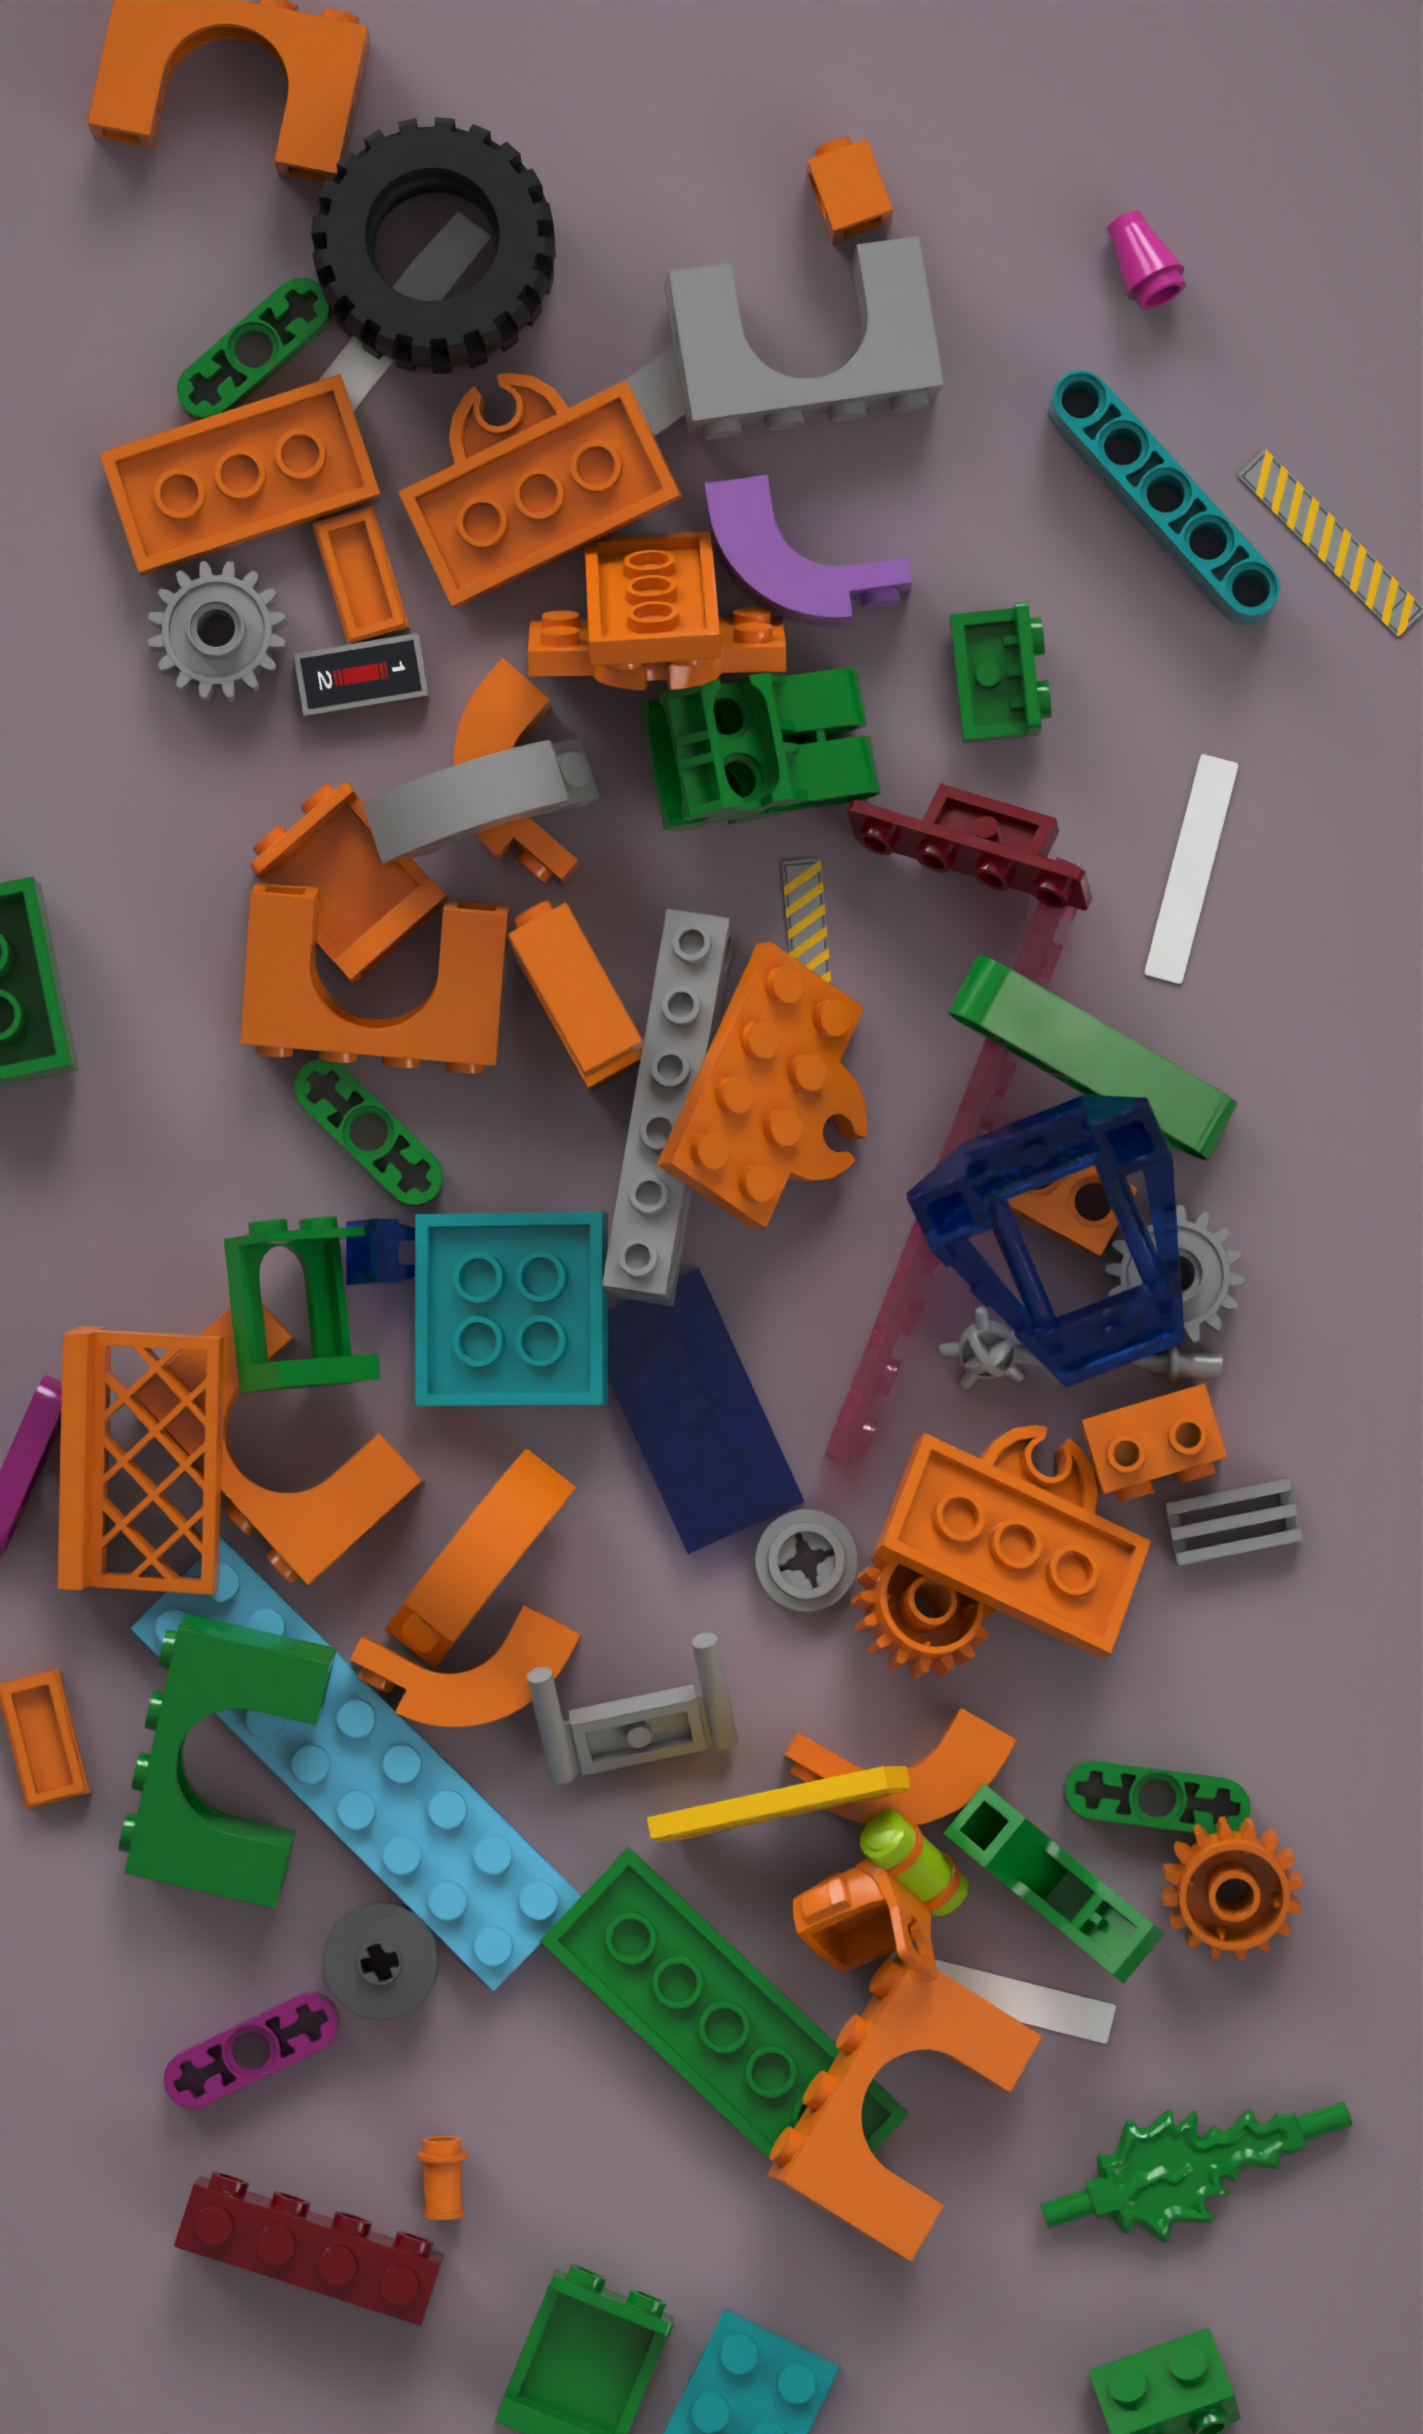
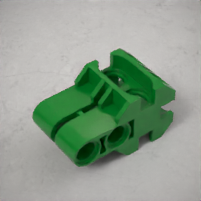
(764, 768)

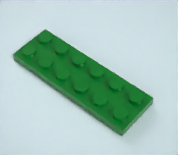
(702, 2004)

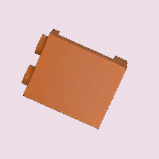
(362, 903)

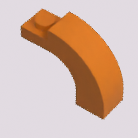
(496, 720)
(479, 1557)
(475, 1694)
(940, 1783)

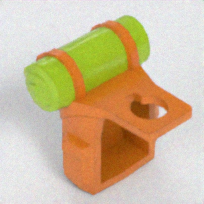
(882, 1900)

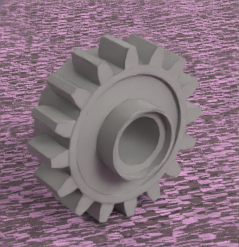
(213, 598)
(1207, 1266)

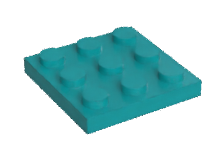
(511, 1309)

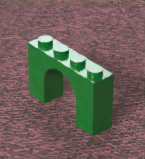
(177, 1832)

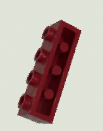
(309, 2249)

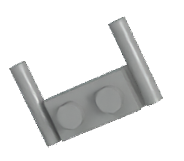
(638, 1726)

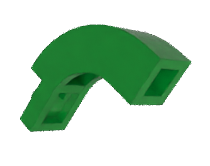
(1054, 1883)

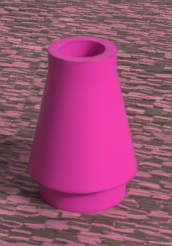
(1145, 262)

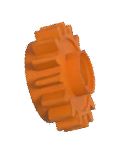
(906, 1631)
(1225, 1856)

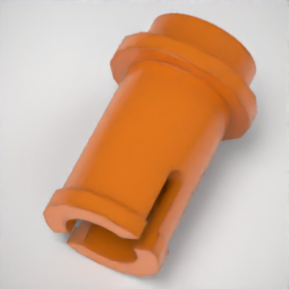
(442, 2177)

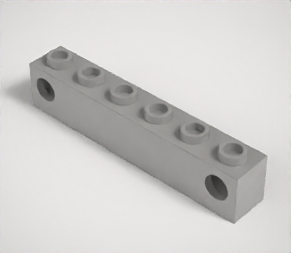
(679, 1030)

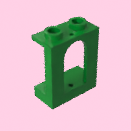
(320, 1257)

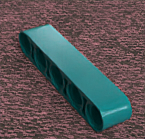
(1157, 467)

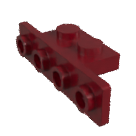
(980, 839)

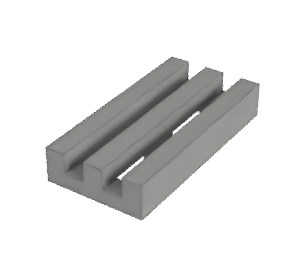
(1286, 1511)

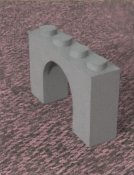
(733, 388)

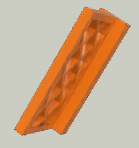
(86, 1469)

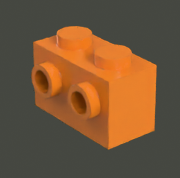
(1152, 1441)

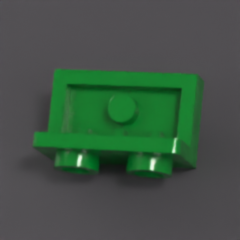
(998, 673)
(1167, 2389)

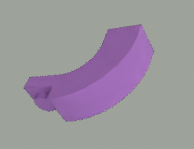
(778, 576)

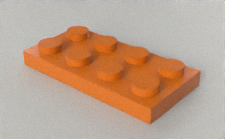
(240, 475)
(652, 600)

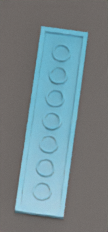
(386, 1791)

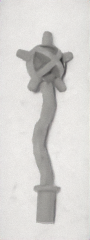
(991, 1349)

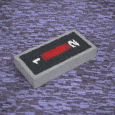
(361, 675)

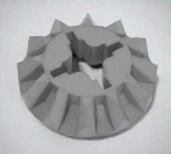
(833, 1575)

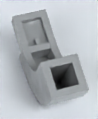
(479, 796)

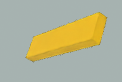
(779, 1803)

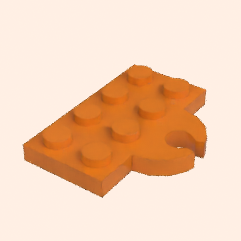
(535, 484)
(749, 644)
(769, 1091)
(1017, 1536)

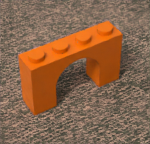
(318, 53)
(575, 994)
(292, 1010)
(304, 1527)
(827, 2150)

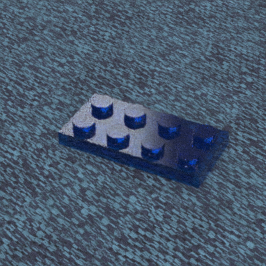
(696, 1415)

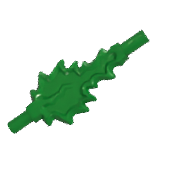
(1171, 2171)

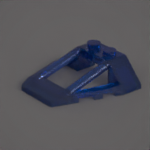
(971, 1196)

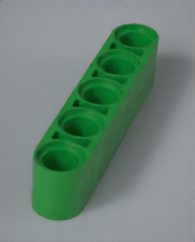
(1089, 1053)

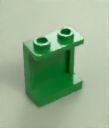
(585, 2358)

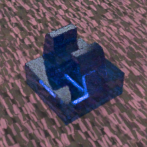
(375, 1256)

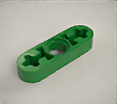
(299, 330)
(324, 1110)
(1111, 1776)

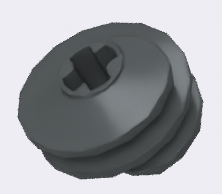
(365, 1990)

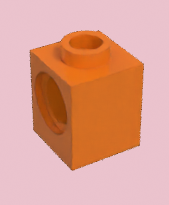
(848, 189)

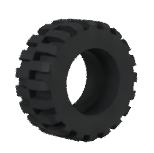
(422, 163)

